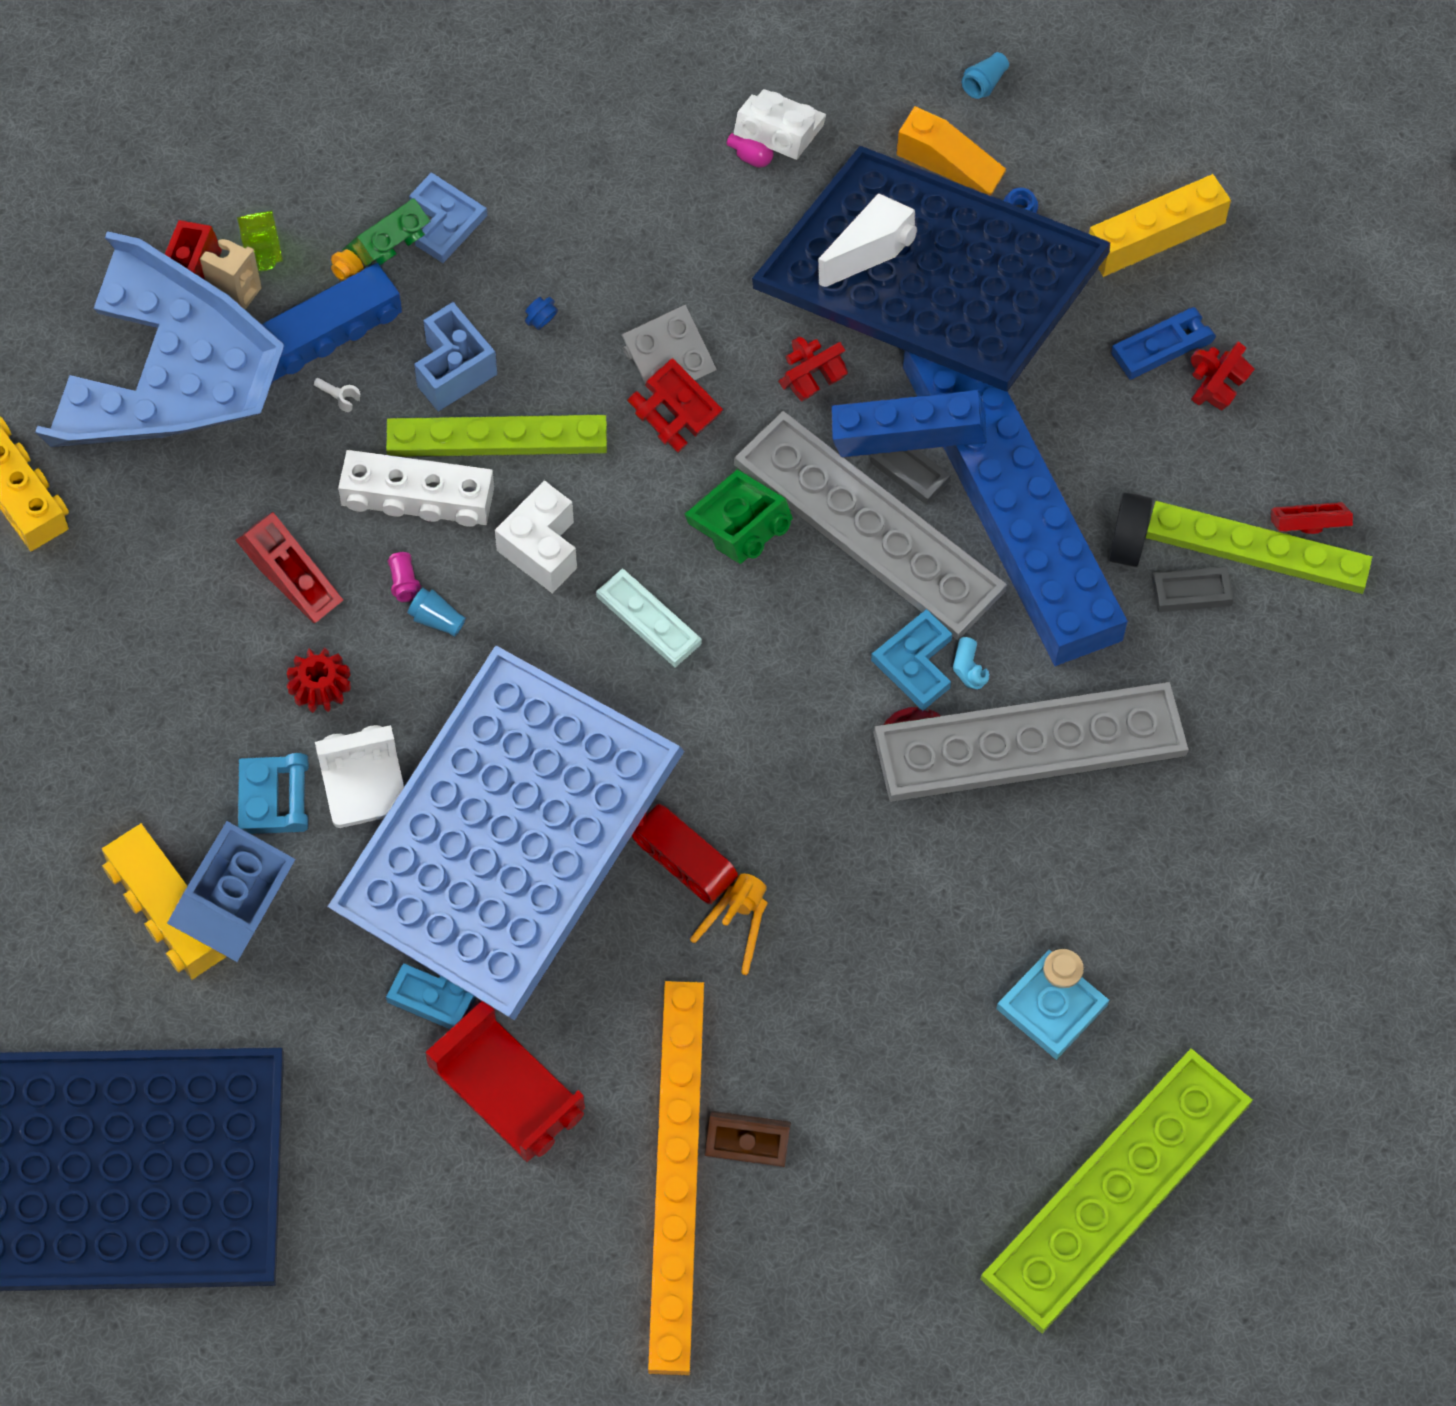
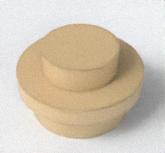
(1063, 968)

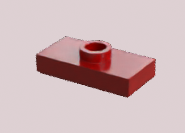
(1311, 518)

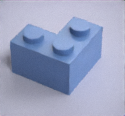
(458, 360)

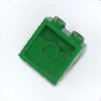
(380, 239)
(741, 516)

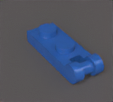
(1162, 343)

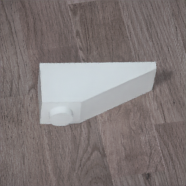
(869, 240)

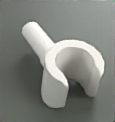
(339, 394)

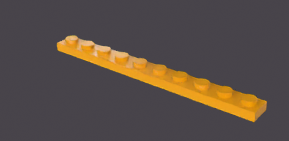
(676, 1179)

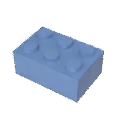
(231, 891)

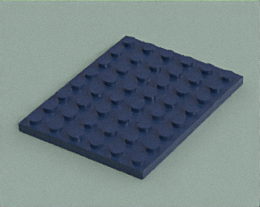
(967, 292)
(139, 1168)

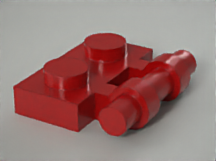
(682, 397)

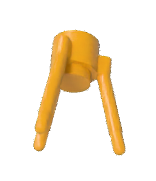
(743, 898)

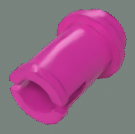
(404, 583)

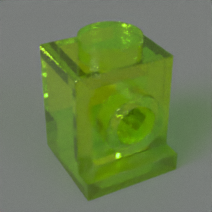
(263, 241)

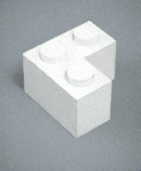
(534, 540)

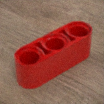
(685, 854)

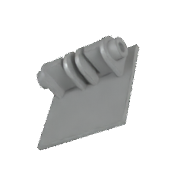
(667, 338)

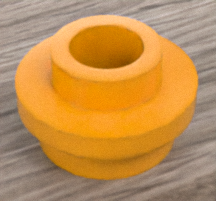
(345, 264)

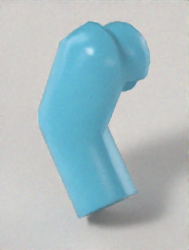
(966, 668)

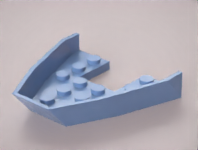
(203, 367)

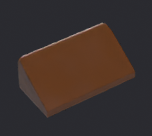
(747, 1138)

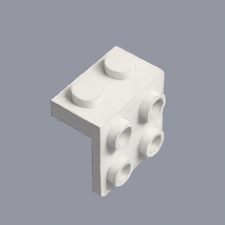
(360, 774)

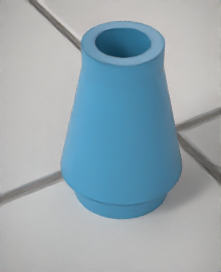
(982, 77)
(433, 611)

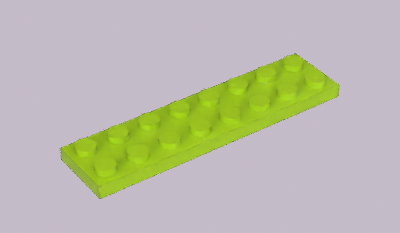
(1116, 1190)

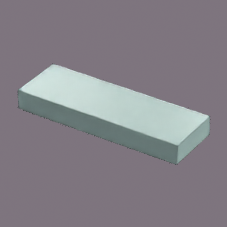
(648, 617)

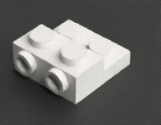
(778, 123)

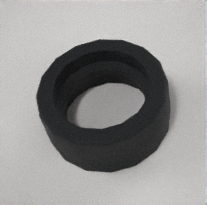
(1130, 529)

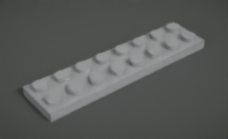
(871, 525)
(1030, 741)

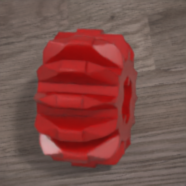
(318, 680)

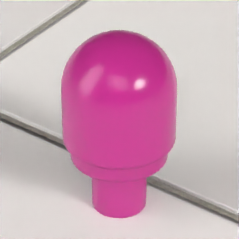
(751, 151)

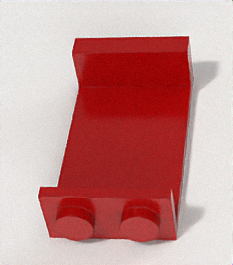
(504, 1083)

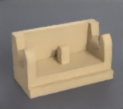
(233, 274)

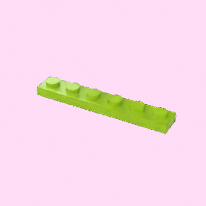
(496, 435)
(1259, 547)

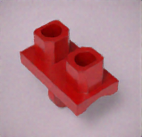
(827, 361)
(1229, 365)

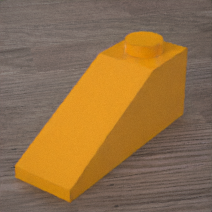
(947, 151)

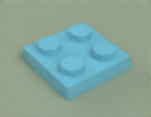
(1049, 1013)

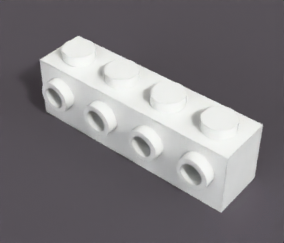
(416, 488)

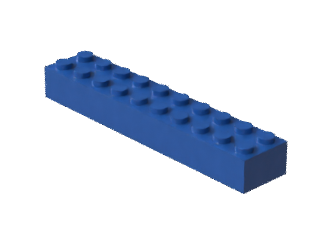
(1028, 522)

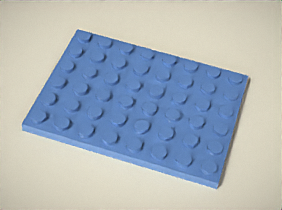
(506, 831)

